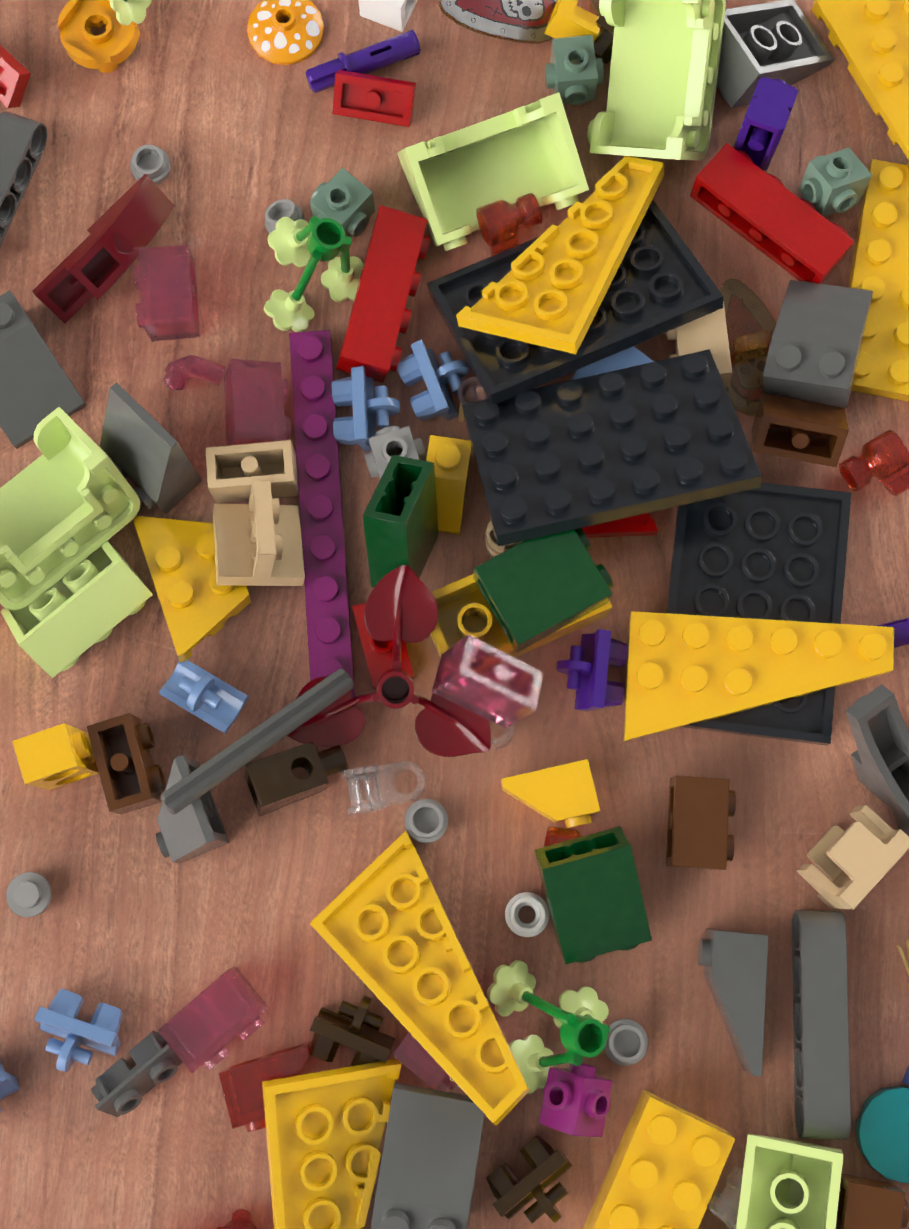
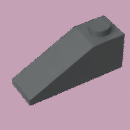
(737, 978)

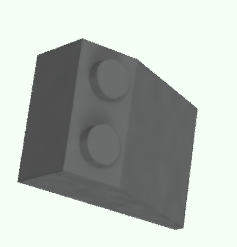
(770, 43)
(817, 343)
(29, 375)
(146, 452)
(428, 1160)

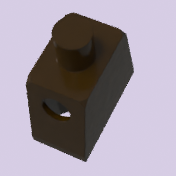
(275, 785)

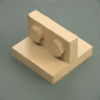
(258, 541)

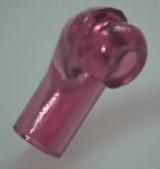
(191, 367)

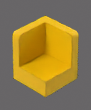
(571, 21)

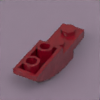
(106, 251)

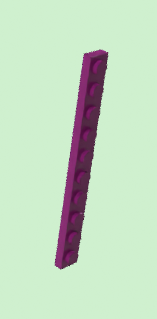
(321, 505)

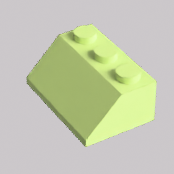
(78, 610)
(789, 1184)

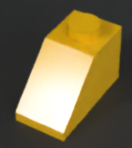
(452, 467)
(557, 792)

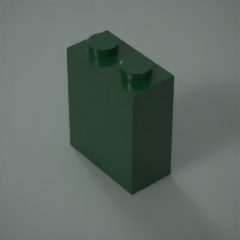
(401, 518)
(543, 586)
(593, 895)

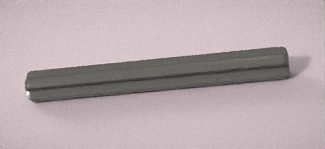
(256, 741)

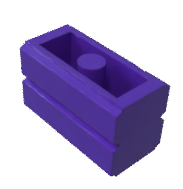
(766, 120)

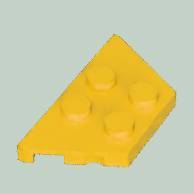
(185, 580)

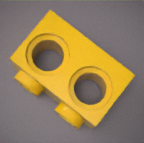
(55, 757)

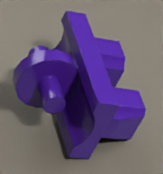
(589, 669)

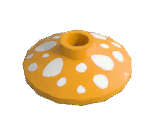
(287, 41)

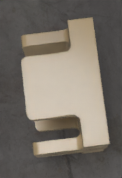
(853, 859)

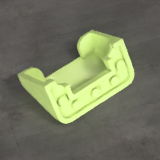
(660, 78)
(491, 162)
(58, 510)

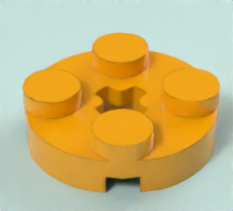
(99, 51)

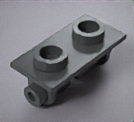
(122, 1088)

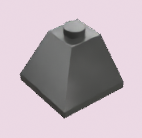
(194, 828)

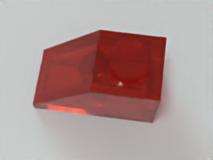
(244, 1080)

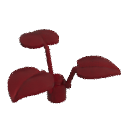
(406, 611)

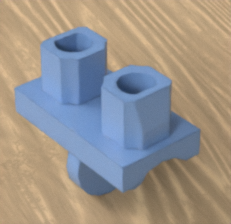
(424, 366)
(359, 392)
(204, 695)
(62, 1022)

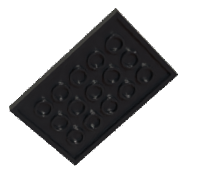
(650, 294)
(609, 447)
(768, 558)

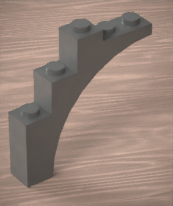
(882, 750)

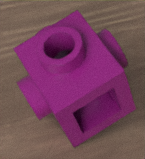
(576, 1100)

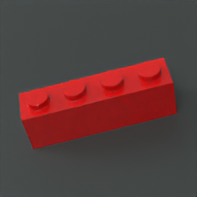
(770, 216)
(382, 294)

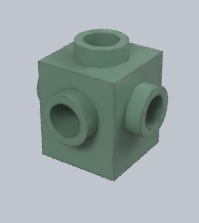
(574, 69)
(834, 182)
(344, 201)

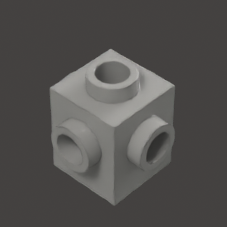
(390, 442)

